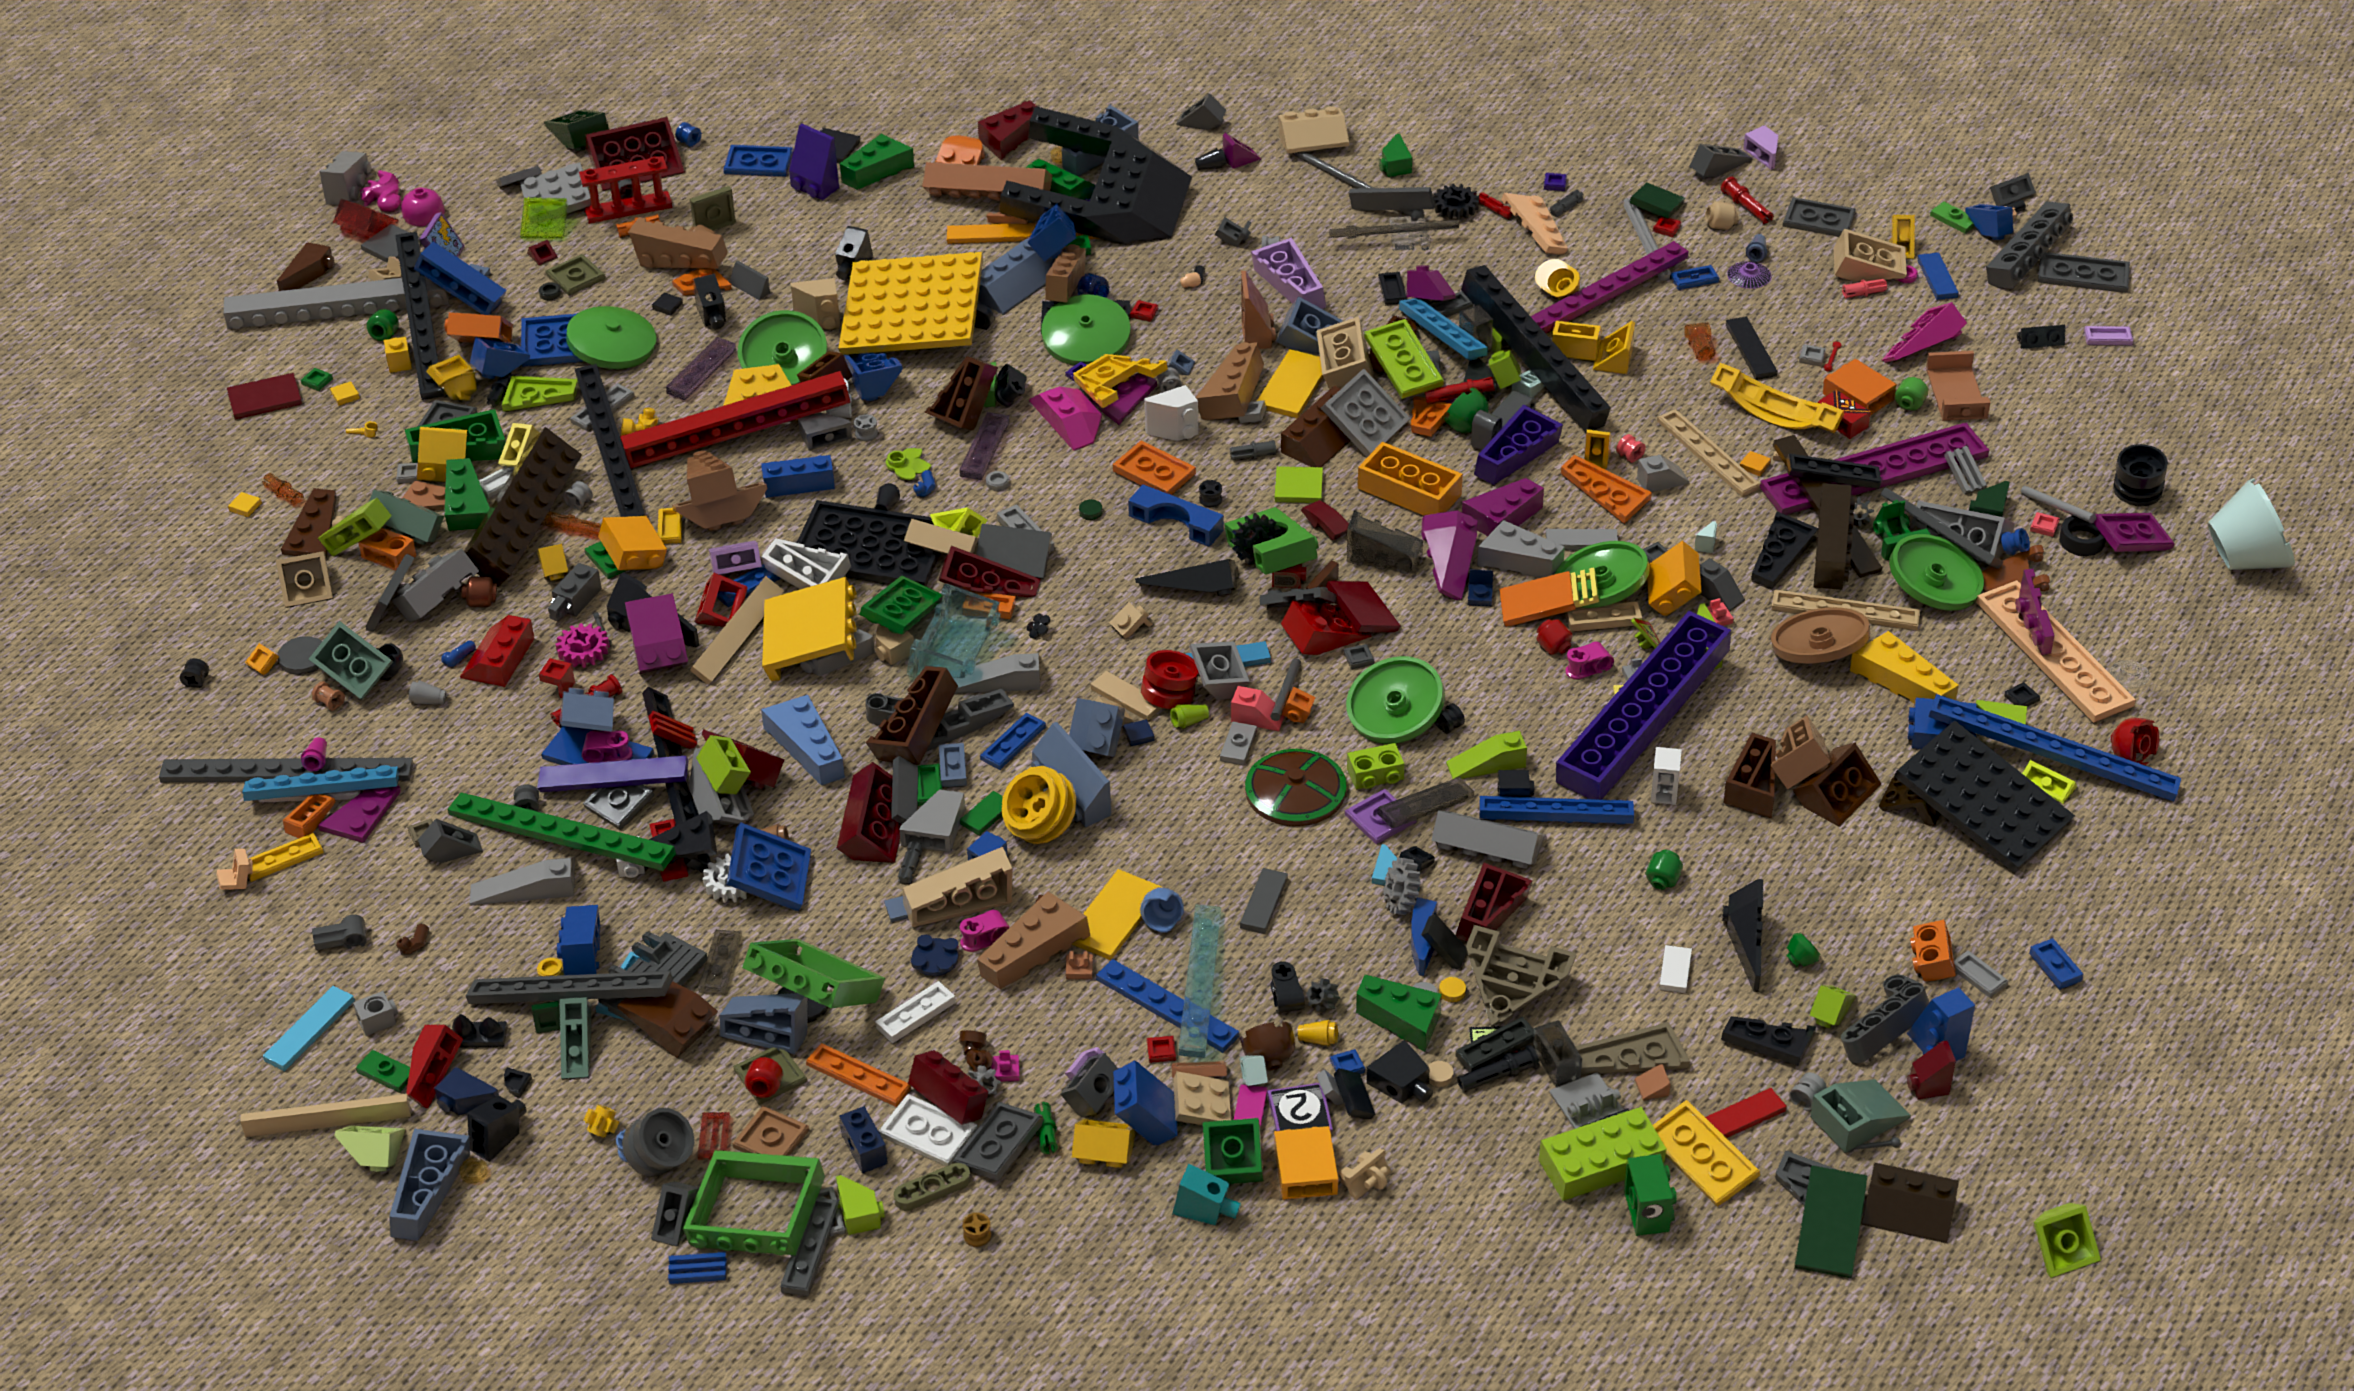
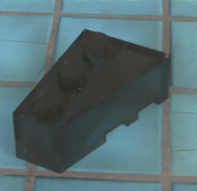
(1381, 547)

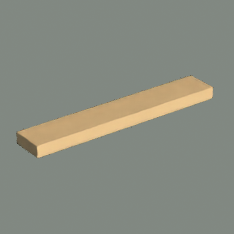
(1709, 452)
(1876, 613)
(735, 632)
(325, 1115)

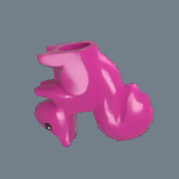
(383, 191)

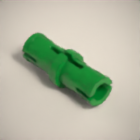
(1047, 1130)

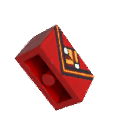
(1855, 418)

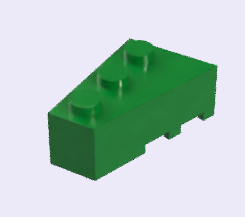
(875, 161)
(1399, 1008)

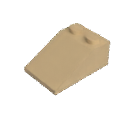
(1868, 258)
(1343, 352)

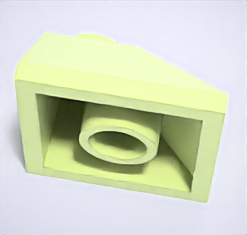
(372, 1145)

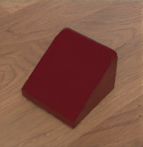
(542, 252)

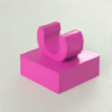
(1006, 1066)

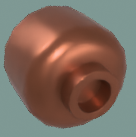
(479, 592)

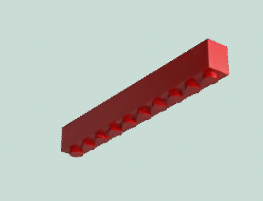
(735, 419)

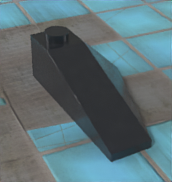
(1208, 577)
(631, 589)
(1745, 928)

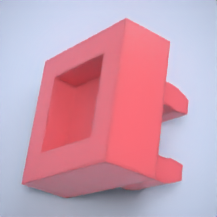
(1720, 612)

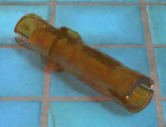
(570, 523)

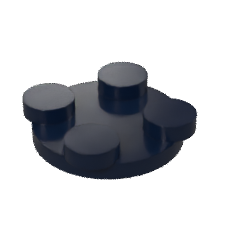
(935, 955)

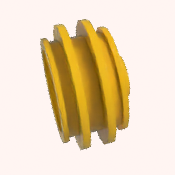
(1038, 814)

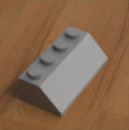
(1488, 838)

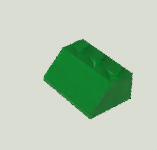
(1065, 182)

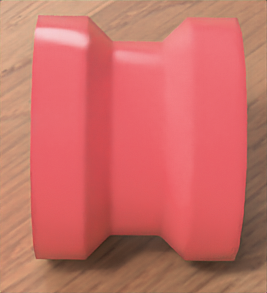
(1630, 448)

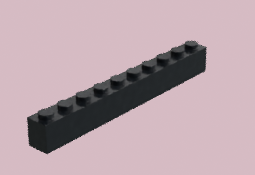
(1536, 349)

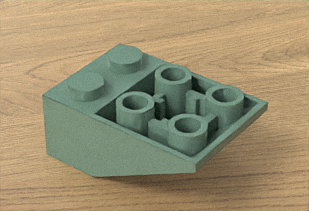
(1856, 1112)

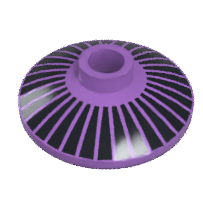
(1749, 275)

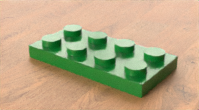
(901, 605)

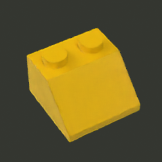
(435, 448)
(1103, 1142)

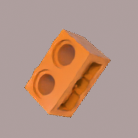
(386, 548)
(1933, 951)

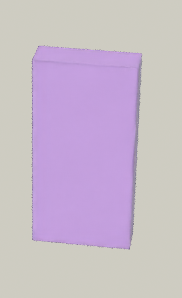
(2108, 335)

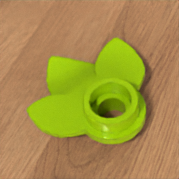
(907, 463)

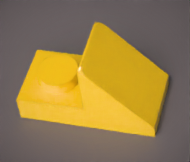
(1904, 233)

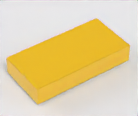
(448, 368)
(669, 526)

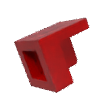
(559, 674)

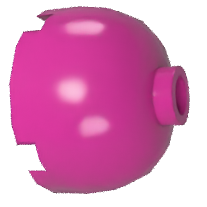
(421, 206)

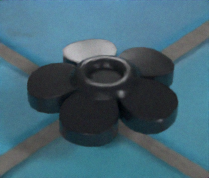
(1038, 626)

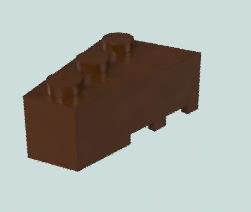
(1752, 777)

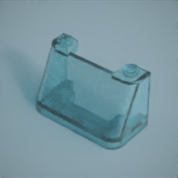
(955, 633)

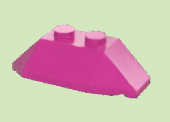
(1069, 415)

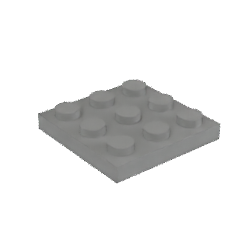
(559, 184)
(1365, 412)

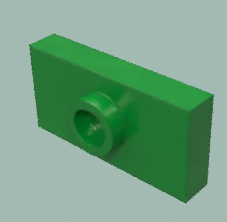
(384, 1070)

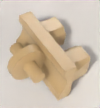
(1368, 1173)

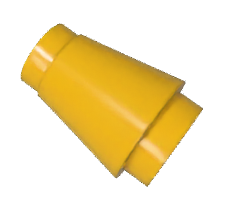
(1319, 1032)

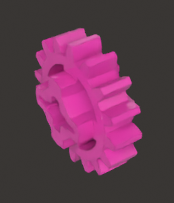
(582, 645)

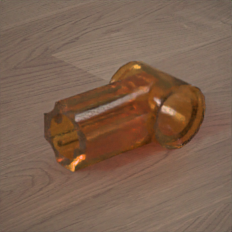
(1700, 339)

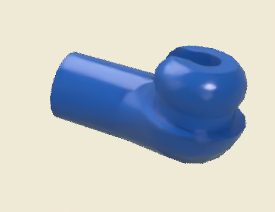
(926, 486)
(458, 654)

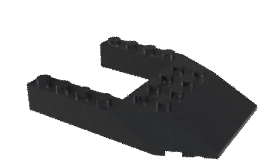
(1135, 192)

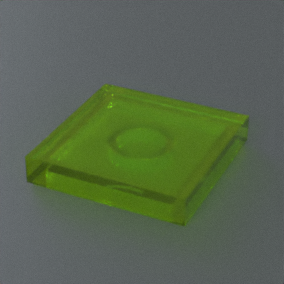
(544, 218)

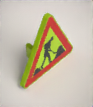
(1645, 632)

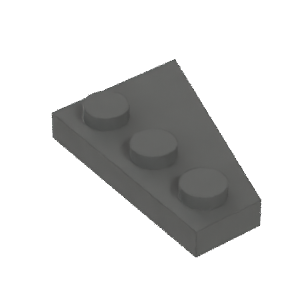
(1284, 599)

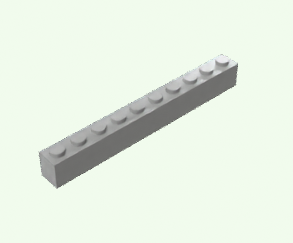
(323, 302)

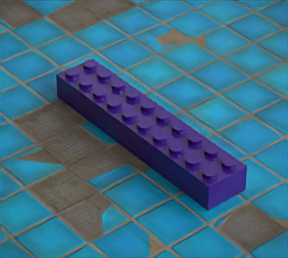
(1643, 706)

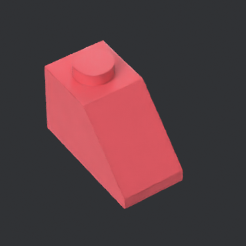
(1254, 708)

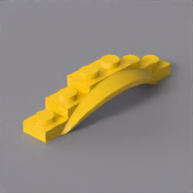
(1773, 404)

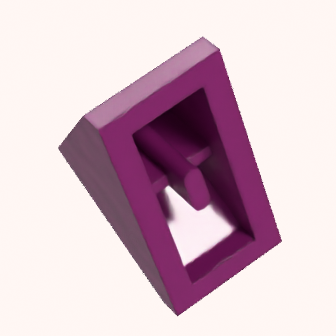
(1238, 153)

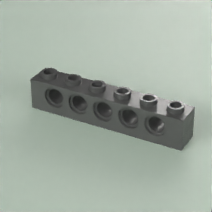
(2029, 244)

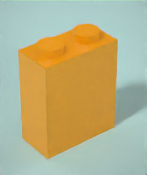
(632, 543)
(1674, 579)
(1305, 1162)

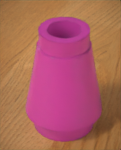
(314, 755)

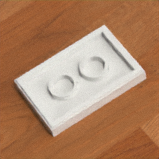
(927, 1130)

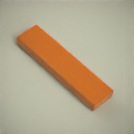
(858, 1074)

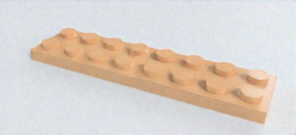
(2068, 664)

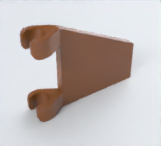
(2013, 569)

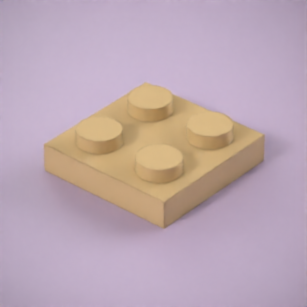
(1200, 1098)

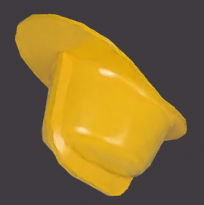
(1557, 278)
(460, 386)

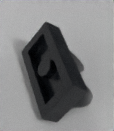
(480, 1034)

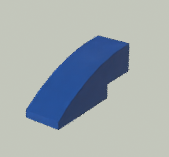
(1420, 948)

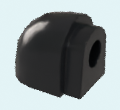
(984, 316)

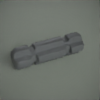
(1566, 203)
(910, 862)

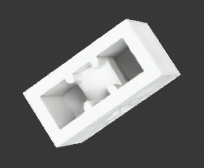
(1666, 775)

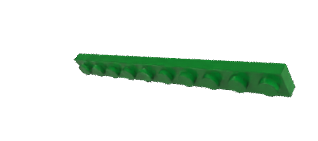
(562, 831)

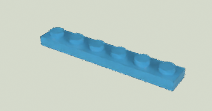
(1443, 328)
(313, 783)

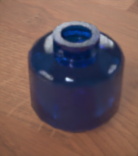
(1093, 285)

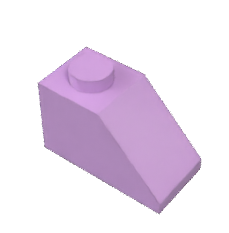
(1762, 145)

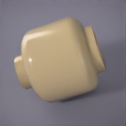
(1721, 215)

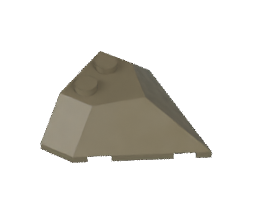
(1512, 976)

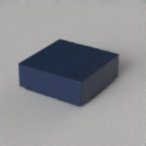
(1138, 732)

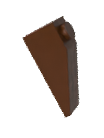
(307, 266)

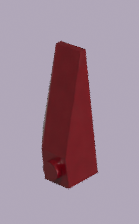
(983, 575)

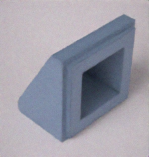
(1180, 362)

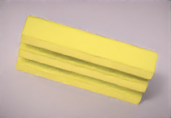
(1583, 577)

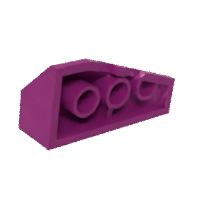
(1451, 546)

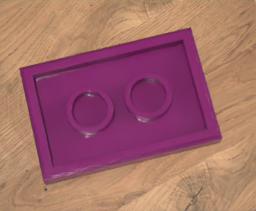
(2133, 532)

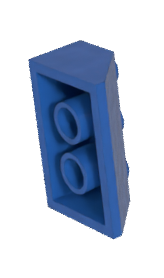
(798, 476)

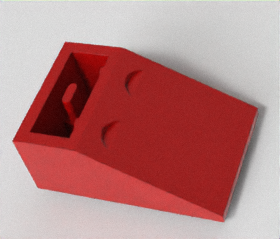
(1319, 627)

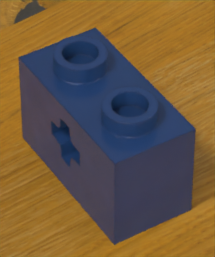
(863, 1139)

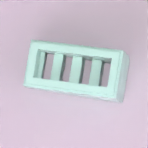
(1528, 385)

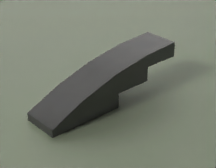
(971, 716)

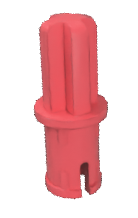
(1864, 288)

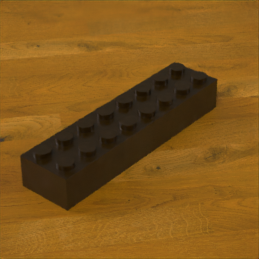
(521, 506)

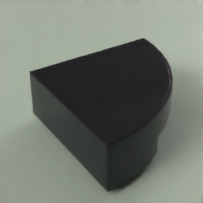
(516, 1081)

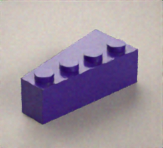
(1517, 444)

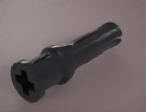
(1510, 1065)

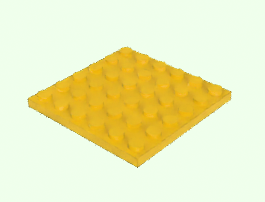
(911, 303)

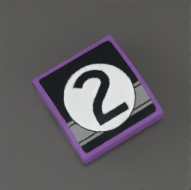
(1299, 1107)

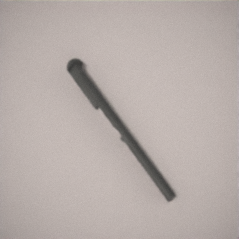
(1350, 179)

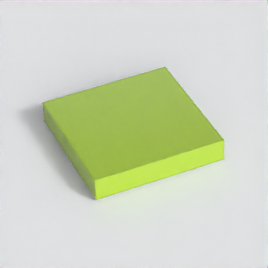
(1298, 484)

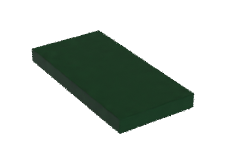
(1831, 1221)

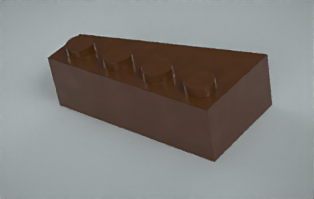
(915, 717)

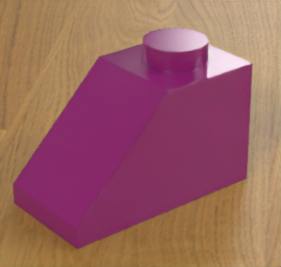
(1428, 284)

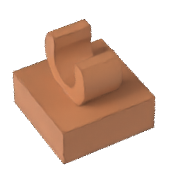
(1079, 965)

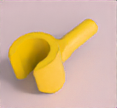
(368, 430)

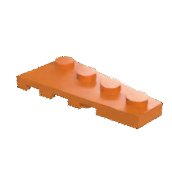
(1609, 490)

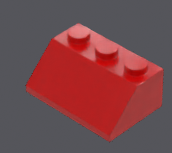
(500, 651)

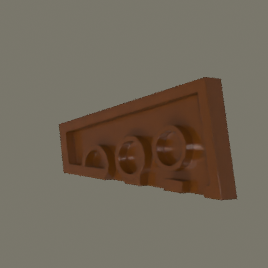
(311, 524)

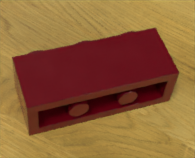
(948, 1087)

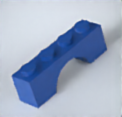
(1152, 505)

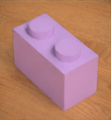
(735, 557)

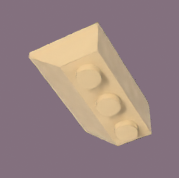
(1313, 130)

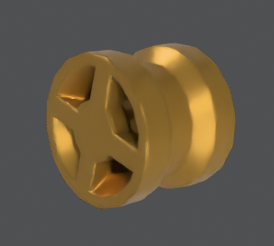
(981, 1225)

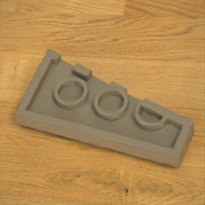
(1634, 1052)

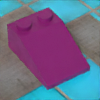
(656, 633)

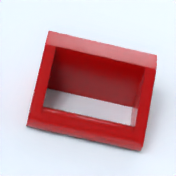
(713, 585)

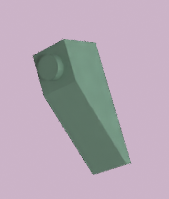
(575, 1037)

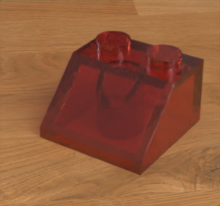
(361, 219)

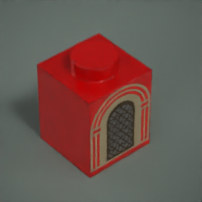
(1289, 577)

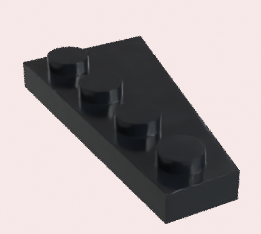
(1782, 548)

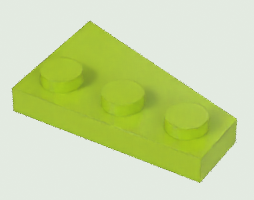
(538, 391)

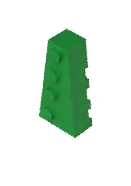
(484, 435)

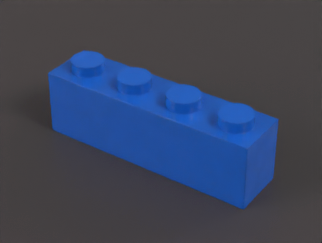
(460, 279)

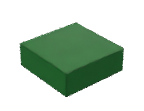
(316, 379)

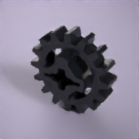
(1456, 201)
(1250, 532)

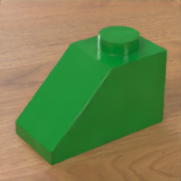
(1396, 158)

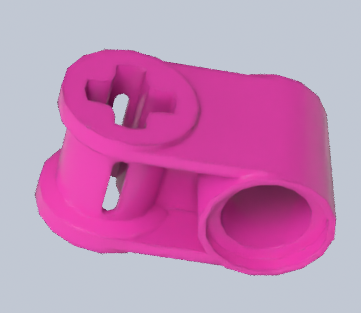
(1591, 660)
(605, 746)
(982, 928)

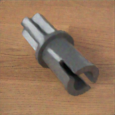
(1253, 450)

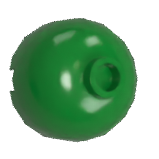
(1464, 410)

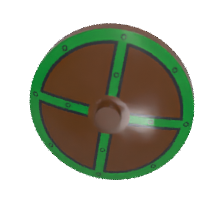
(1295, 787)

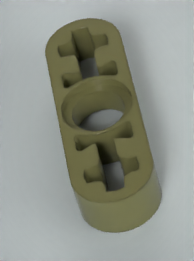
(936, 1177)

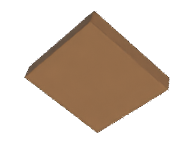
(771, 1134)

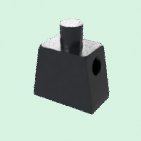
(853, 247)
(712, 311)
(1400, 1074)
(494, 1125)

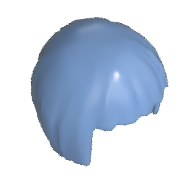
(1162, 909)

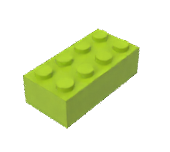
(1598, 1152)

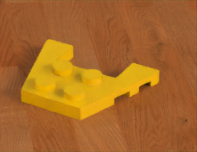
(1109, 370)
(754, 382)

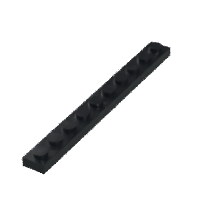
(418, 314)
(609, 442)
(678, 792)

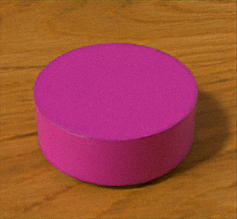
(1911, 275)

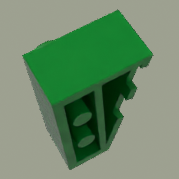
(463, 496)

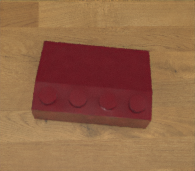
(633, 144)

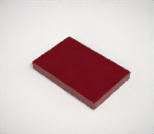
(264, 396)
(1363, 606)

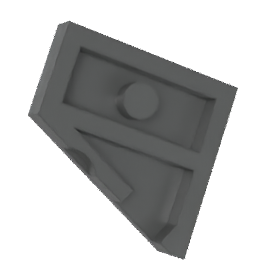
(1794, 1174)

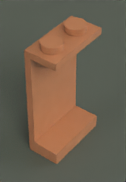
(1956, 386)

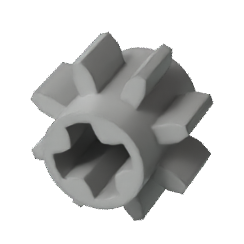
(989, 1080)

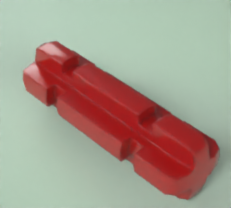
(1495, 205)

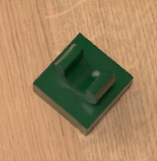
(546, 1017)

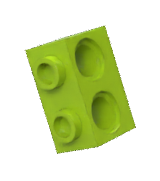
(1375, 766)

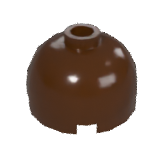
(1271, 1042)

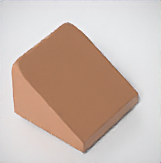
(1653, 1083)

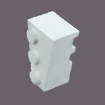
(804, 565)

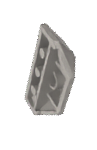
(724, 808)

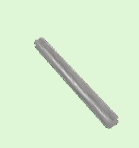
(1644, 233)

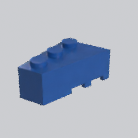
(1052, 233)
(579, 940)
(1945, 1019)

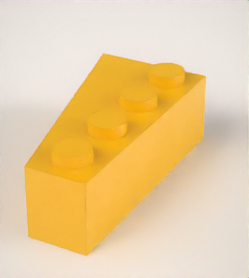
(1901, 669)

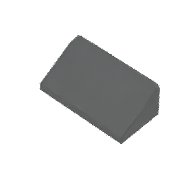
(749, 281)

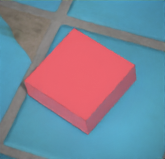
(2044, 524)

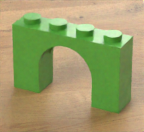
(1289, 549)

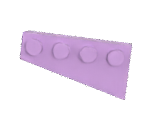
(1288, 272)

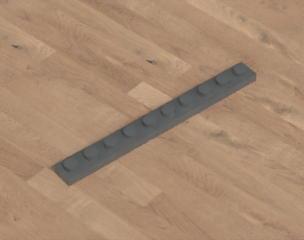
(245, 769)

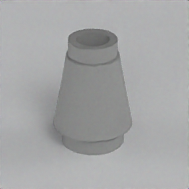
(426, 694)

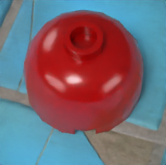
(2134, 737)

